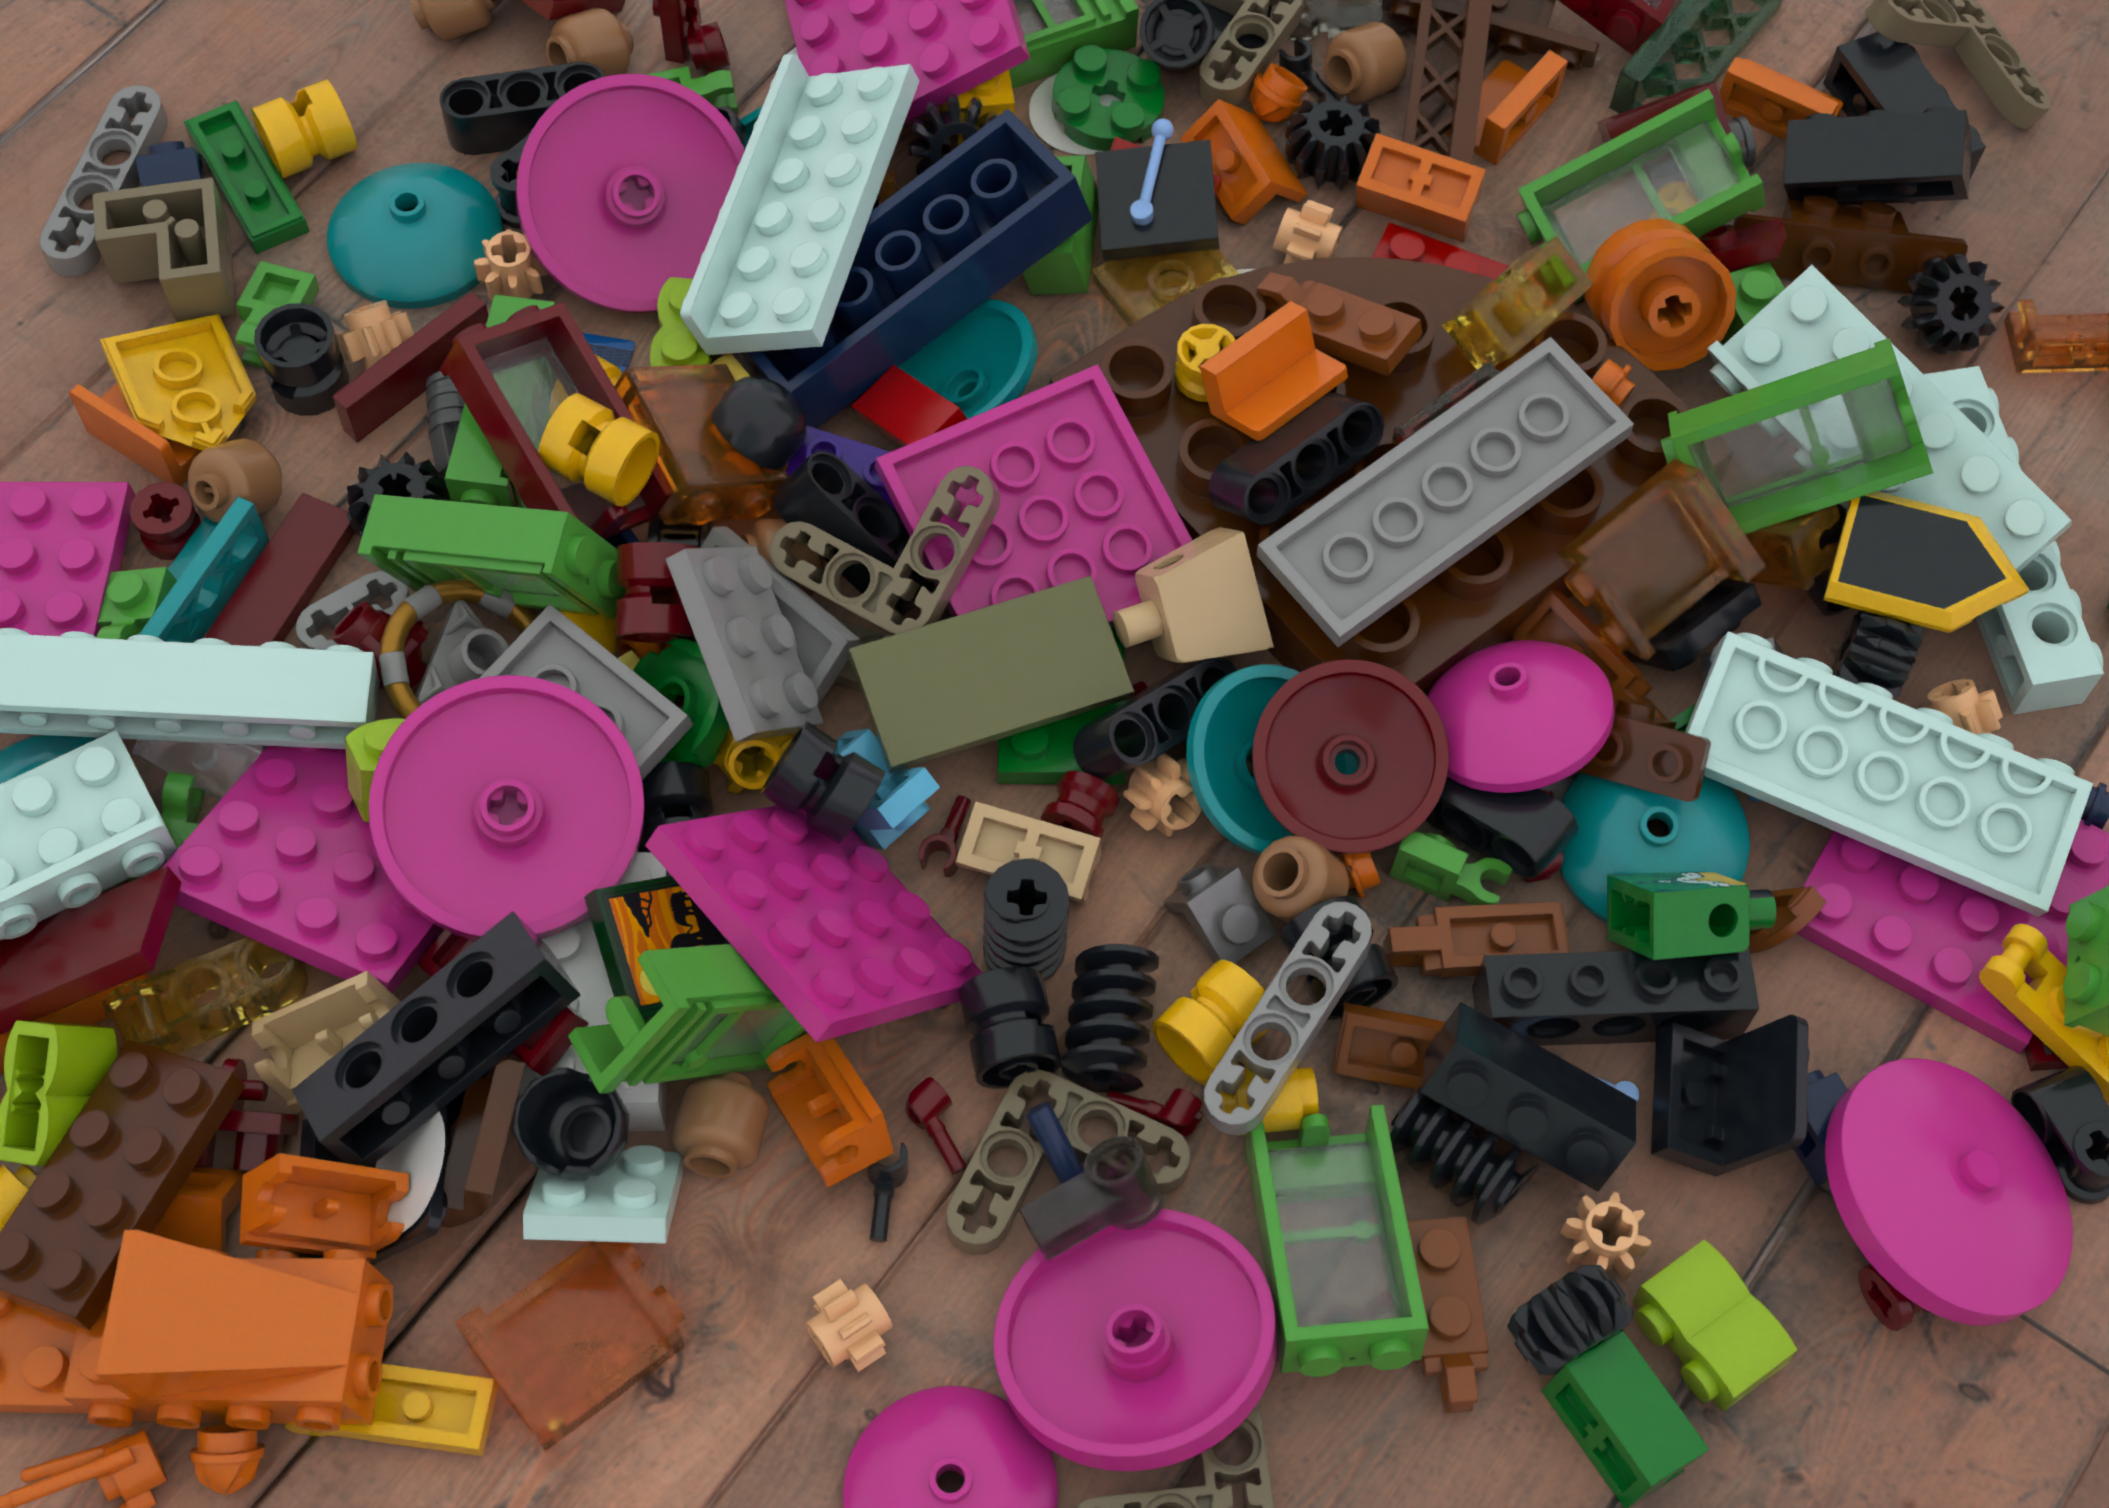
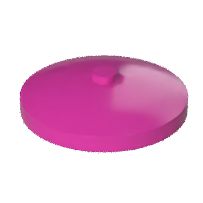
(624, 187)
(506, 805)
(1948, 1192)
(1137, 1343)

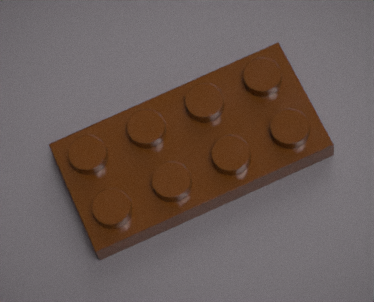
(111, 1176)

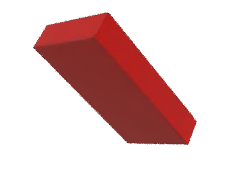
(905, 408)

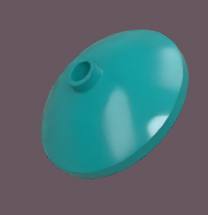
(415, 254)
(979, 358)
(1218, 749)
(1616, 840)

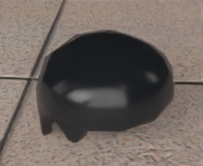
(761, 421)
(569, 1125)

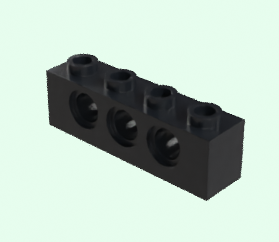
(1615, 995)
(435, 1043)

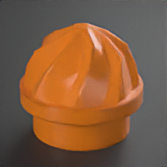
(1276, 94)
(226, 1457)

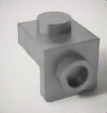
(1221, 911)

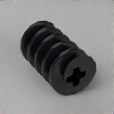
(1025, 917)
(1106, 1017)
(1458, 1156)

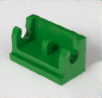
(1624, 1419)

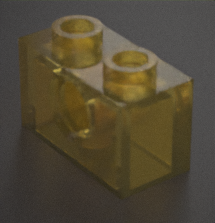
(1518, 304)

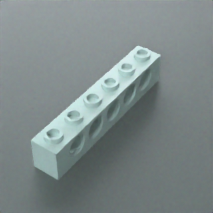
(2030, 671)

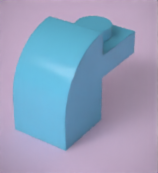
(899, 797)

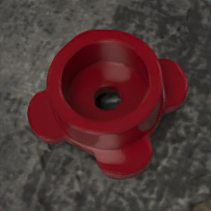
(708, 46)

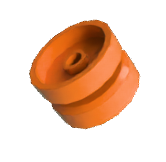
(1660, 293)

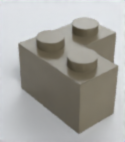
(173, 236)

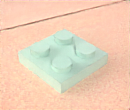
(623, 1204)

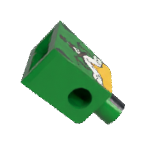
(1685, 913)

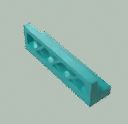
(208, 573)

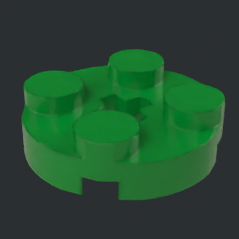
(1110, 72)
(683, 673)

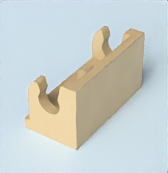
(1003, 836)
(316, 1030)

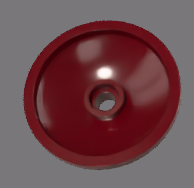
(1358, 712)

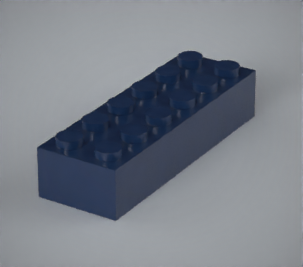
(933, 260)

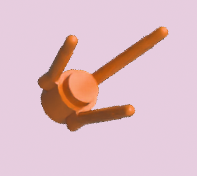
(122, 1467)

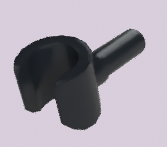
(1302, 67)
(885, 1181)

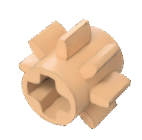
(1307, 233)
(509, 266)
(373, 333)
(1966, 707)
(1162, 795)
(1622, 1230)
(849, 1325)

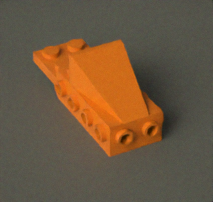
(208, 1342)

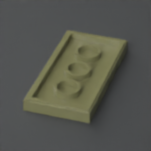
(990, 673)

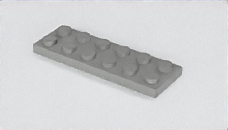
(1444, 491)

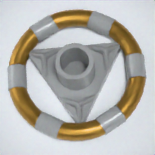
(463, 647)

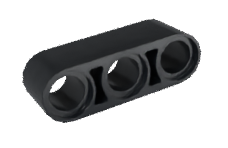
(502, 108)
(1296, 460)
(845, 506)
(1147, 721)
(1514, 827)

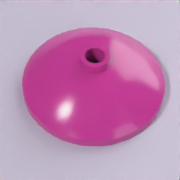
(1522, 715)
(949, 1431)

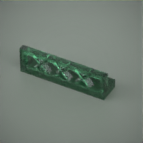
(1672, 45)

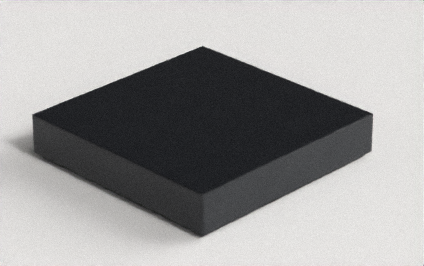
(1180, 201)

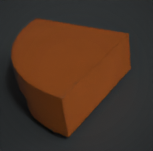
(1793, 912)

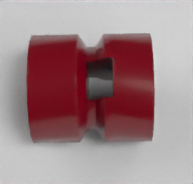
(645, 572)

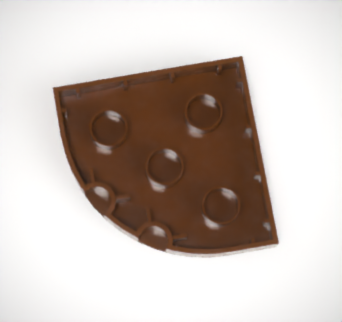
(1481, 594)

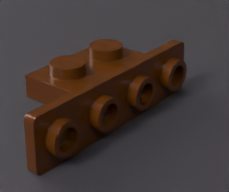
(1514, 27)
(1853, 243)
(1651, 754)

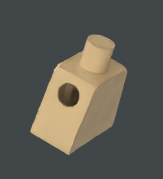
(1198, 602)

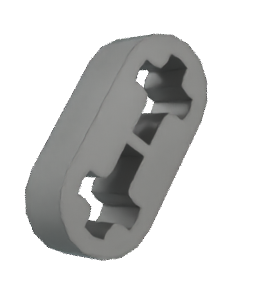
(338, 604)

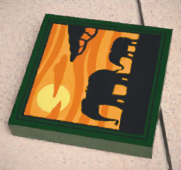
(643, 918)

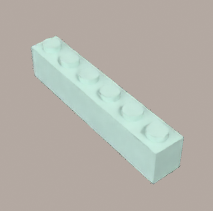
(184, 690)

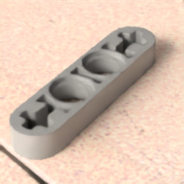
(93, 176)
(1295, 1020)

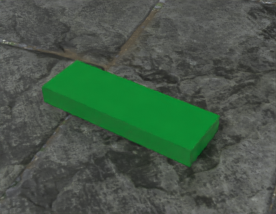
(246, 177)

